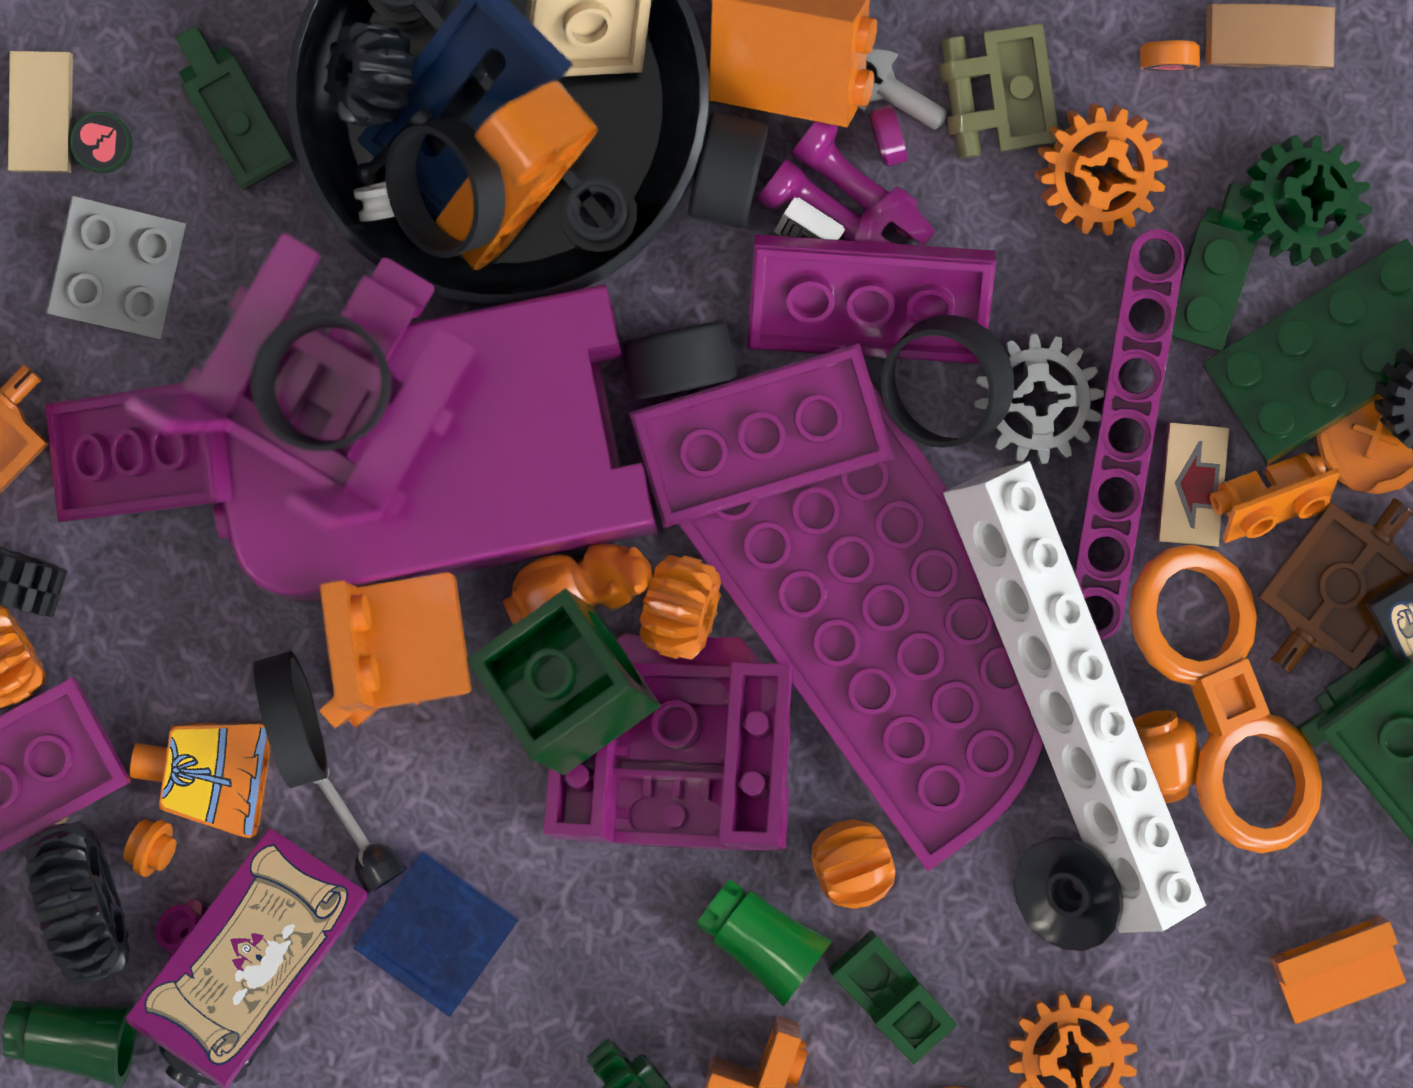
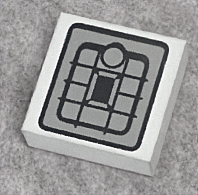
(807, 222)

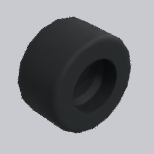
(727, 170)
(679, 359)

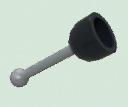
(376, 862)

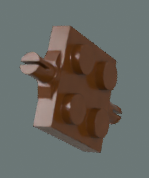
(1329, 579)

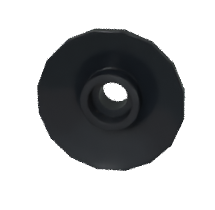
(1053, 905)

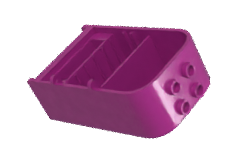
(510, 480)

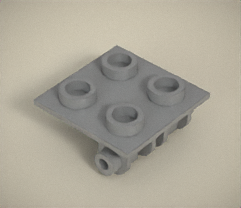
(115, 267)

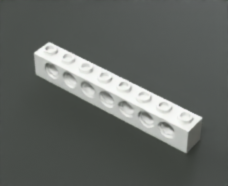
(1074, 693)

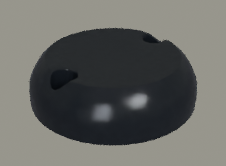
(638, 158)

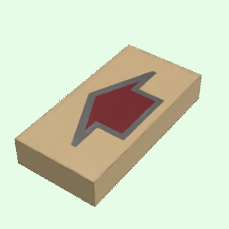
(1191, 472)

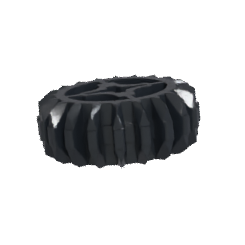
(77, 903)

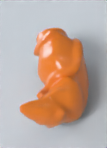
(605, 576)

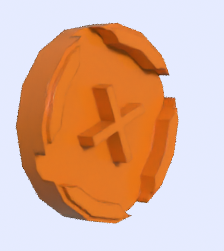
(1365, 453)

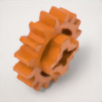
(1105, 146)
(1099, 1051)

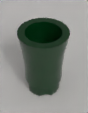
(71, 1039)

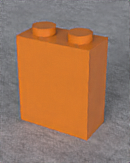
(793, 57)

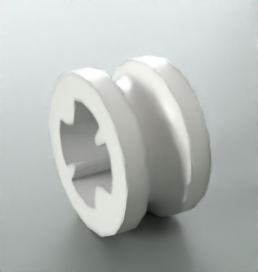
(375, 202)

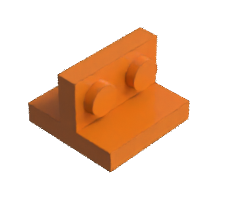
(778, 1068)

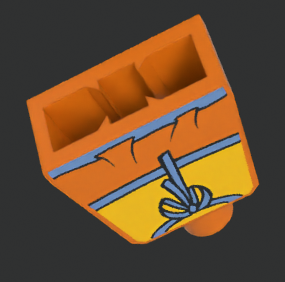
(210, 773)

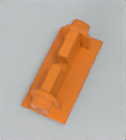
(1297, 489)

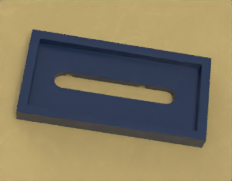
(446, 67)

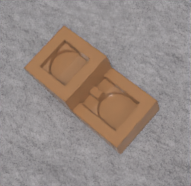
(1270, 35)

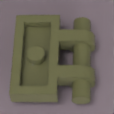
(1018, 89)

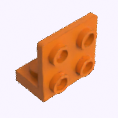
(395, 642)

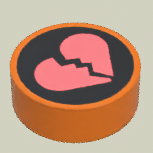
(1169, 55)

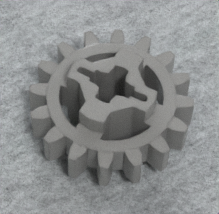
(1042, 427)

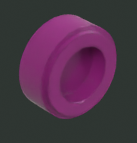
(888, 135)

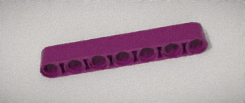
(1143, 408)

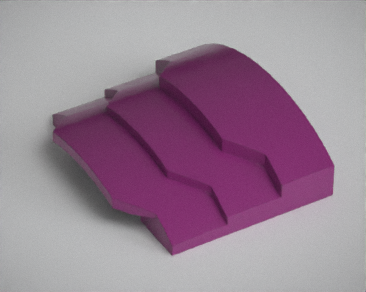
(695, 769)

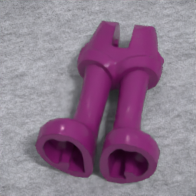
(880, 206)

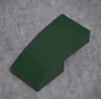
(892, 997)

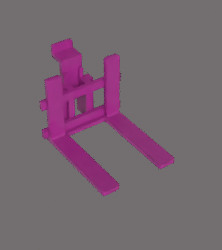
(334, 373)

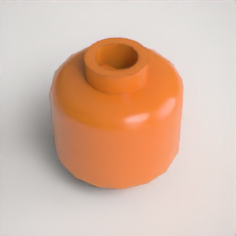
(1171, 751)

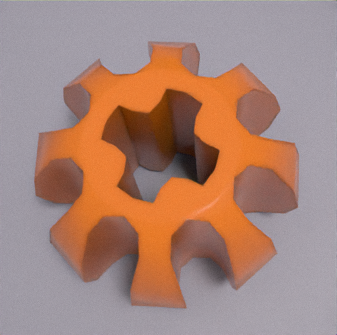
(853, 864)

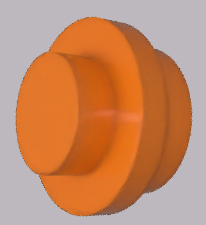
(150, 847)

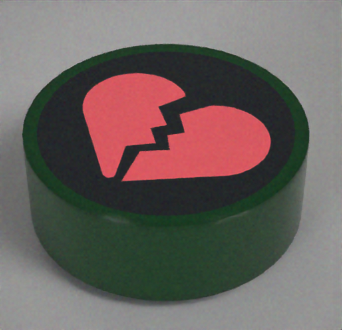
(101, 142)

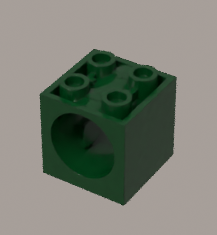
(563, 682)

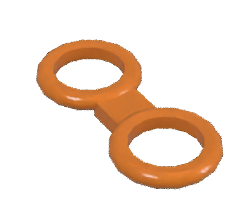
(1226, 698)

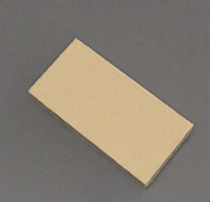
(40, 112)

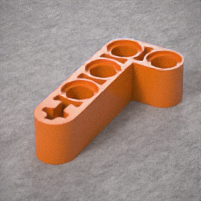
(534, 147)

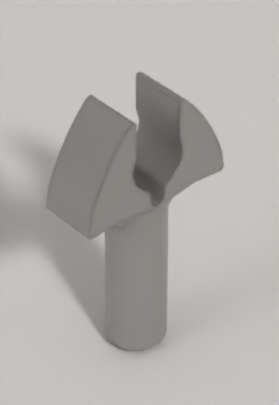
(901, 94)

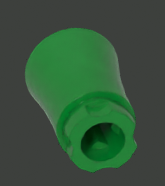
(762, 939)

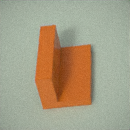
(1338, 969)

